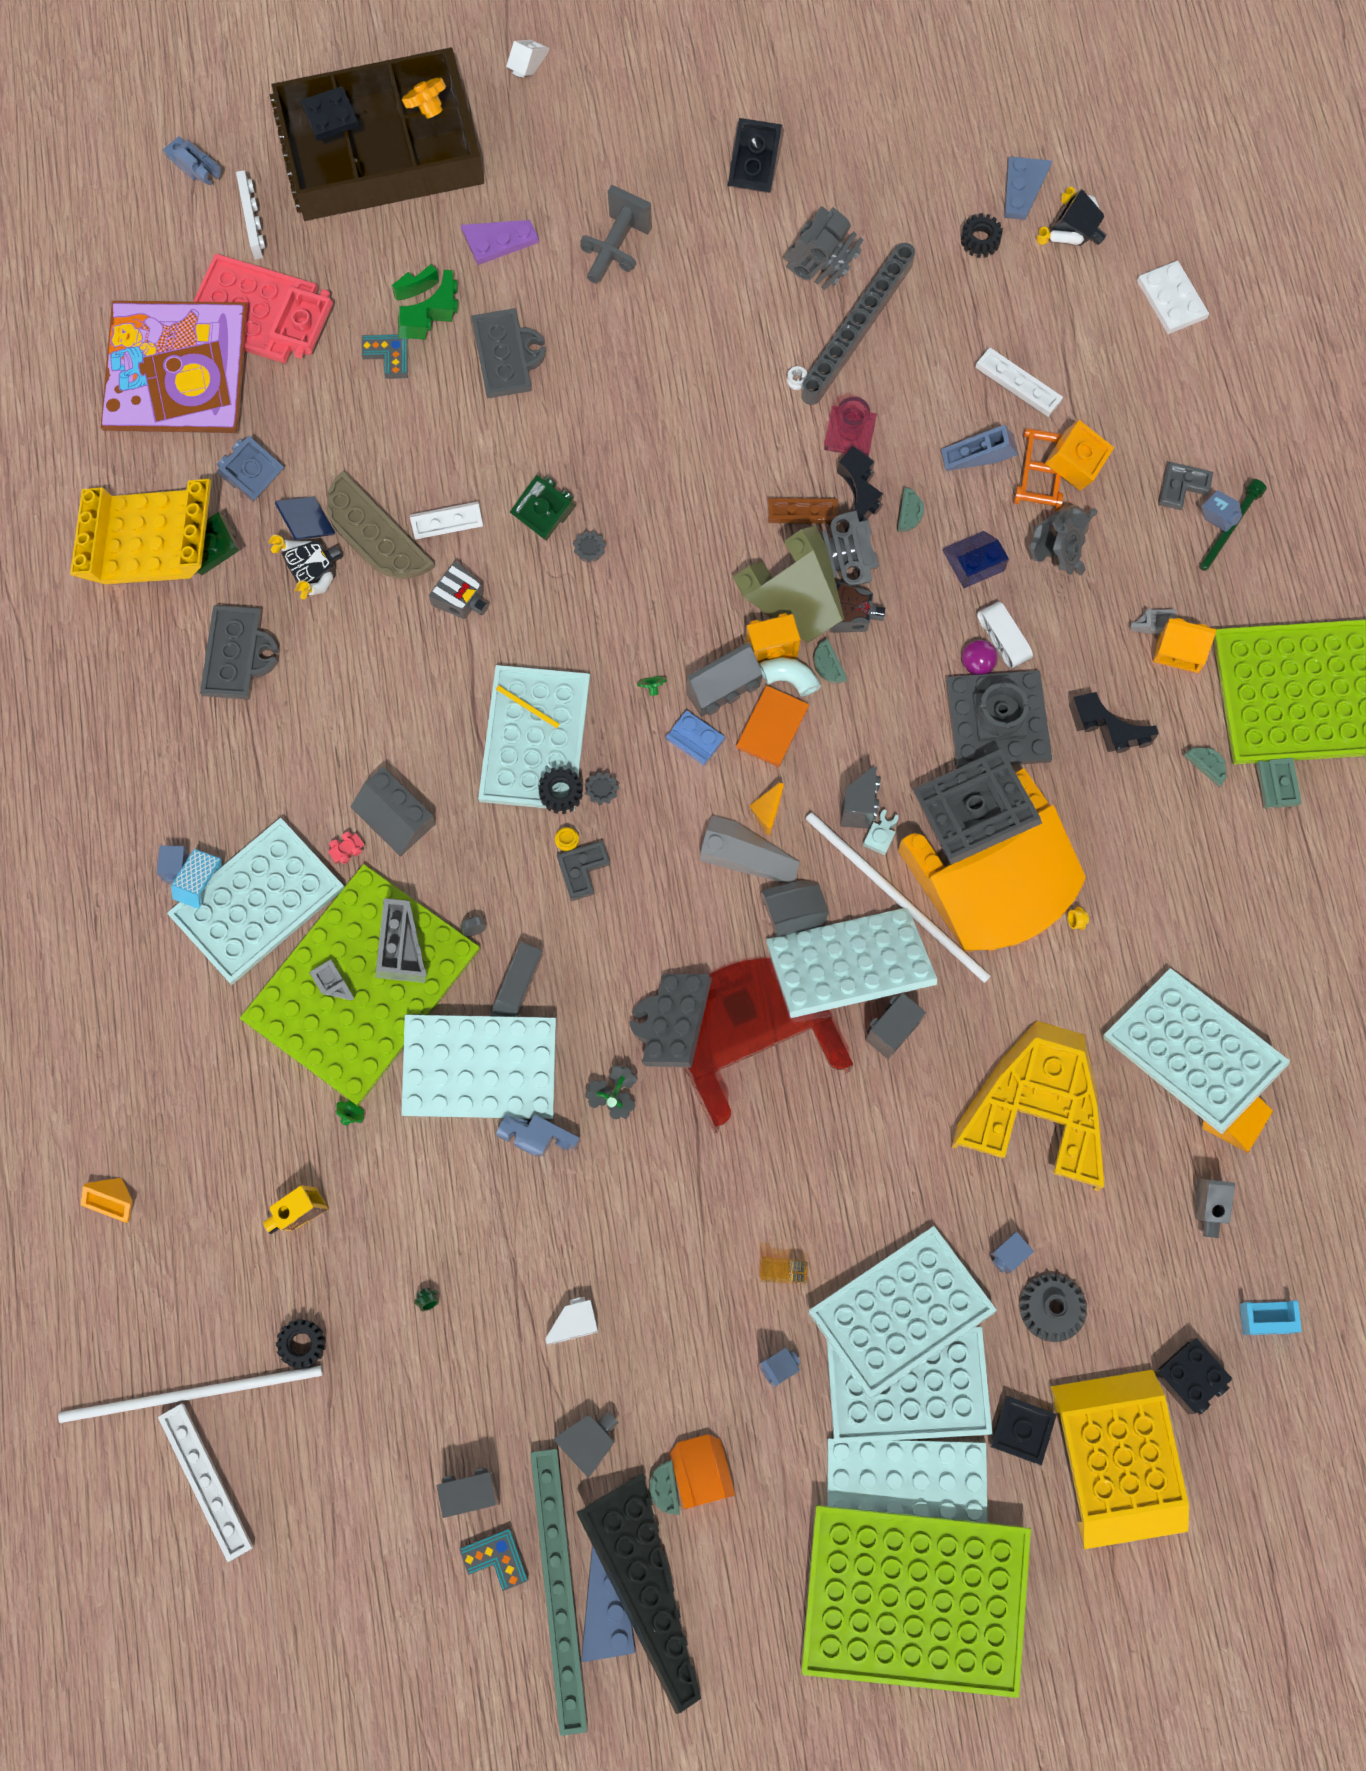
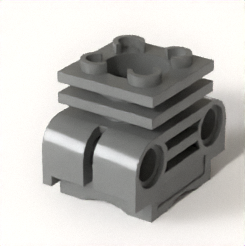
(822, 248)
(851, 549)

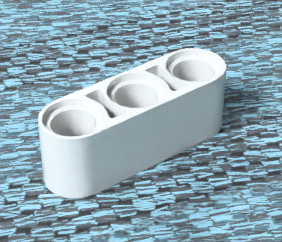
(1005, 635)

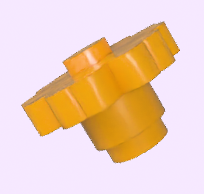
(426, 97)

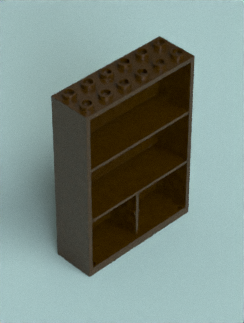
(395, 148)

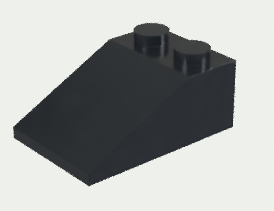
(755, 155)

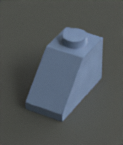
(780, 1367)

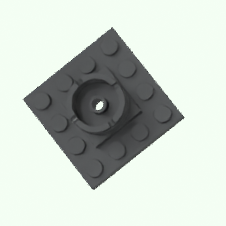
(997, 714)
(977, 806)

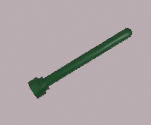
(1254, 490)

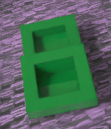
(412, 286)

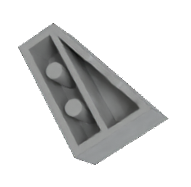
(398, 947)

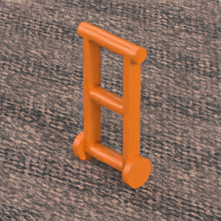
(1020, 493)

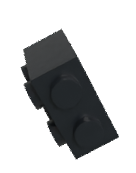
(1193, 1377)

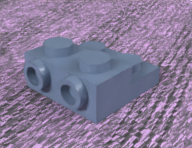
(249, 468)

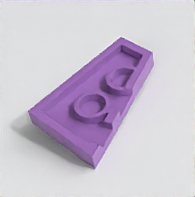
(498, 239)

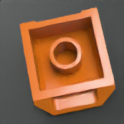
(701, 1471)

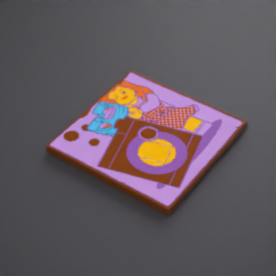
(174, 366)

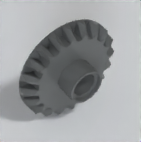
(1036, 1310)

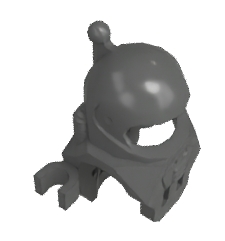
(1072, 526)

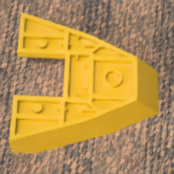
(1048, 1078)

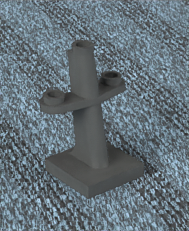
(628, 213)

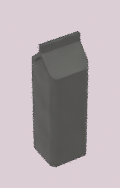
(517, 981)

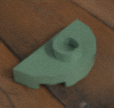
(911, 510)
(827, 663)
(1209, 763)
(663, 1489)

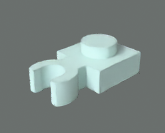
(880, 835)

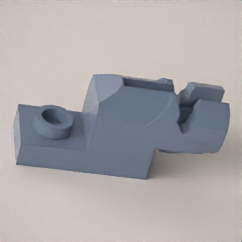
(192, 160)
(536, 1135)

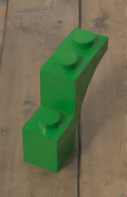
(417, 318)

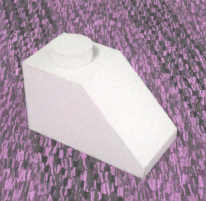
(526, 57)
(573, 1322)

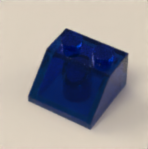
(976, 558)

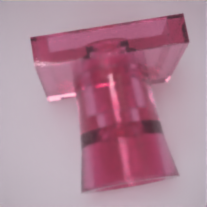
(850, 426)

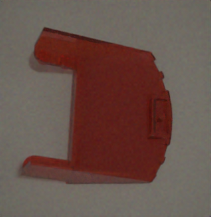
(744, 1018)

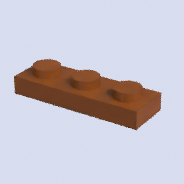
(802, 510)

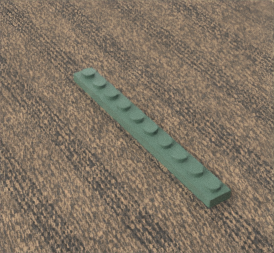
(558, 1593)

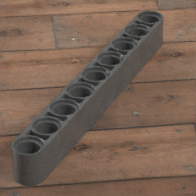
(854, 331)

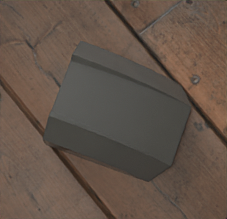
(795, 907)

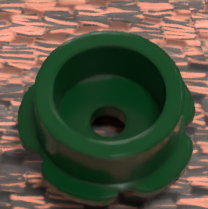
(426, 1299)

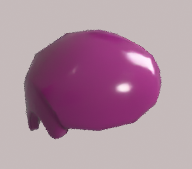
(979, 657)

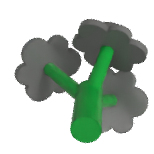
(617, 1103)

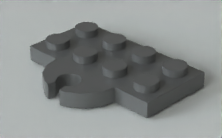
(506, 352)
(235, 652)
(672, 1020)

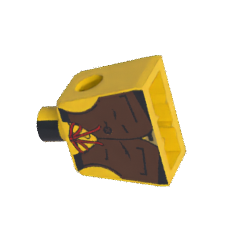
(295, 1209)

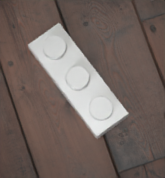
(446, 520)

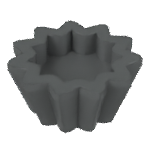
(589, 546)
(601, 788)

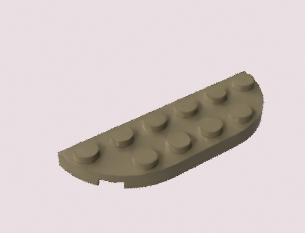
(373, 532)

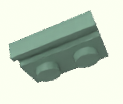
(1278, 783)

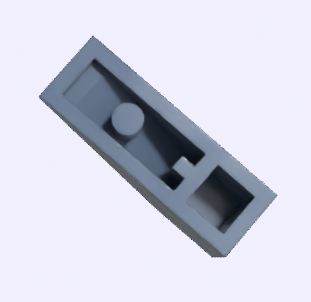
(981, 449)

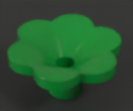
(652, 684)
(349, 1112)

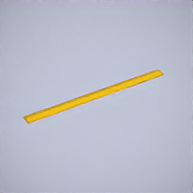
(527, 706)

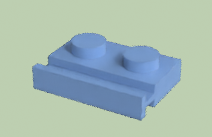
(695, 738)

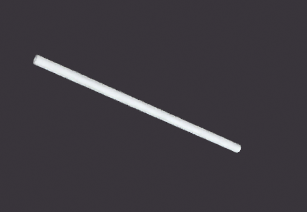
(898, 897)
(189, 1394)

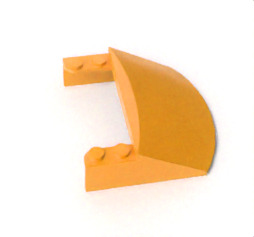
(1005, 889)

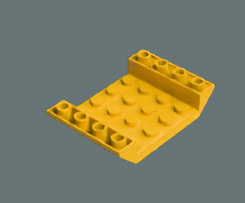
(140, 535)
(1122, 1458)

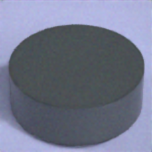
(473, 926)

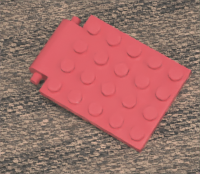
(282, 309)

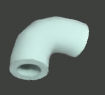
(790, 671)

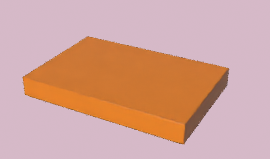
(772, 726)

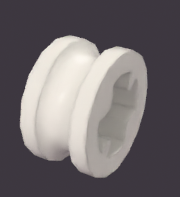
(797, 370)

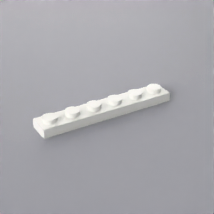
(205, 1482)

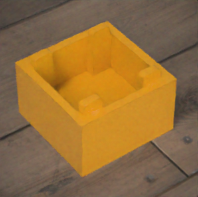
(1079, 455)
(774, 638)

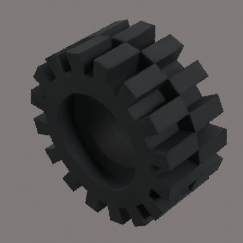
(985, 225)
(560, 776)
(285, 1339)

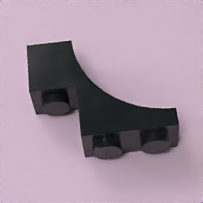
(857, 471)
(1118, 735)

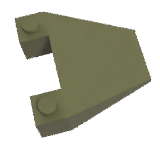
(802, 589)

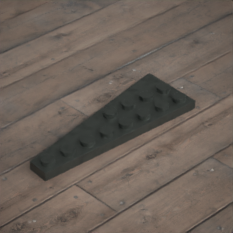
(632, 1557)

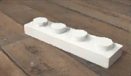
(249, 207)
(1019, 382)

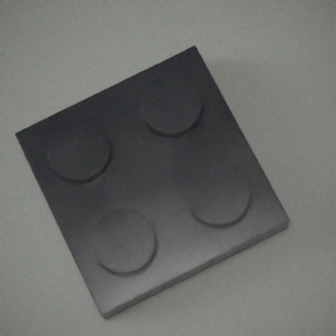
(329, 113)
(1023, 1430)

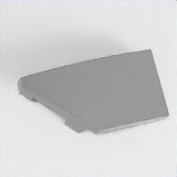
(1153, 621)
(330, 981)

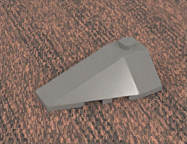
(741, 850)

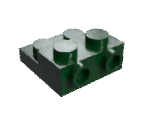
(543, 506)
(218, 543)

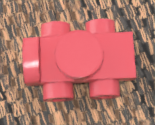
(342, 851)

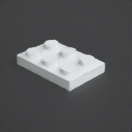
(1173, 297)

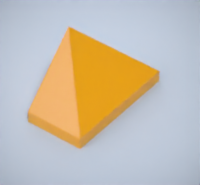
(766, 807)
(108, 1198)

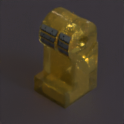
(783, 1271)

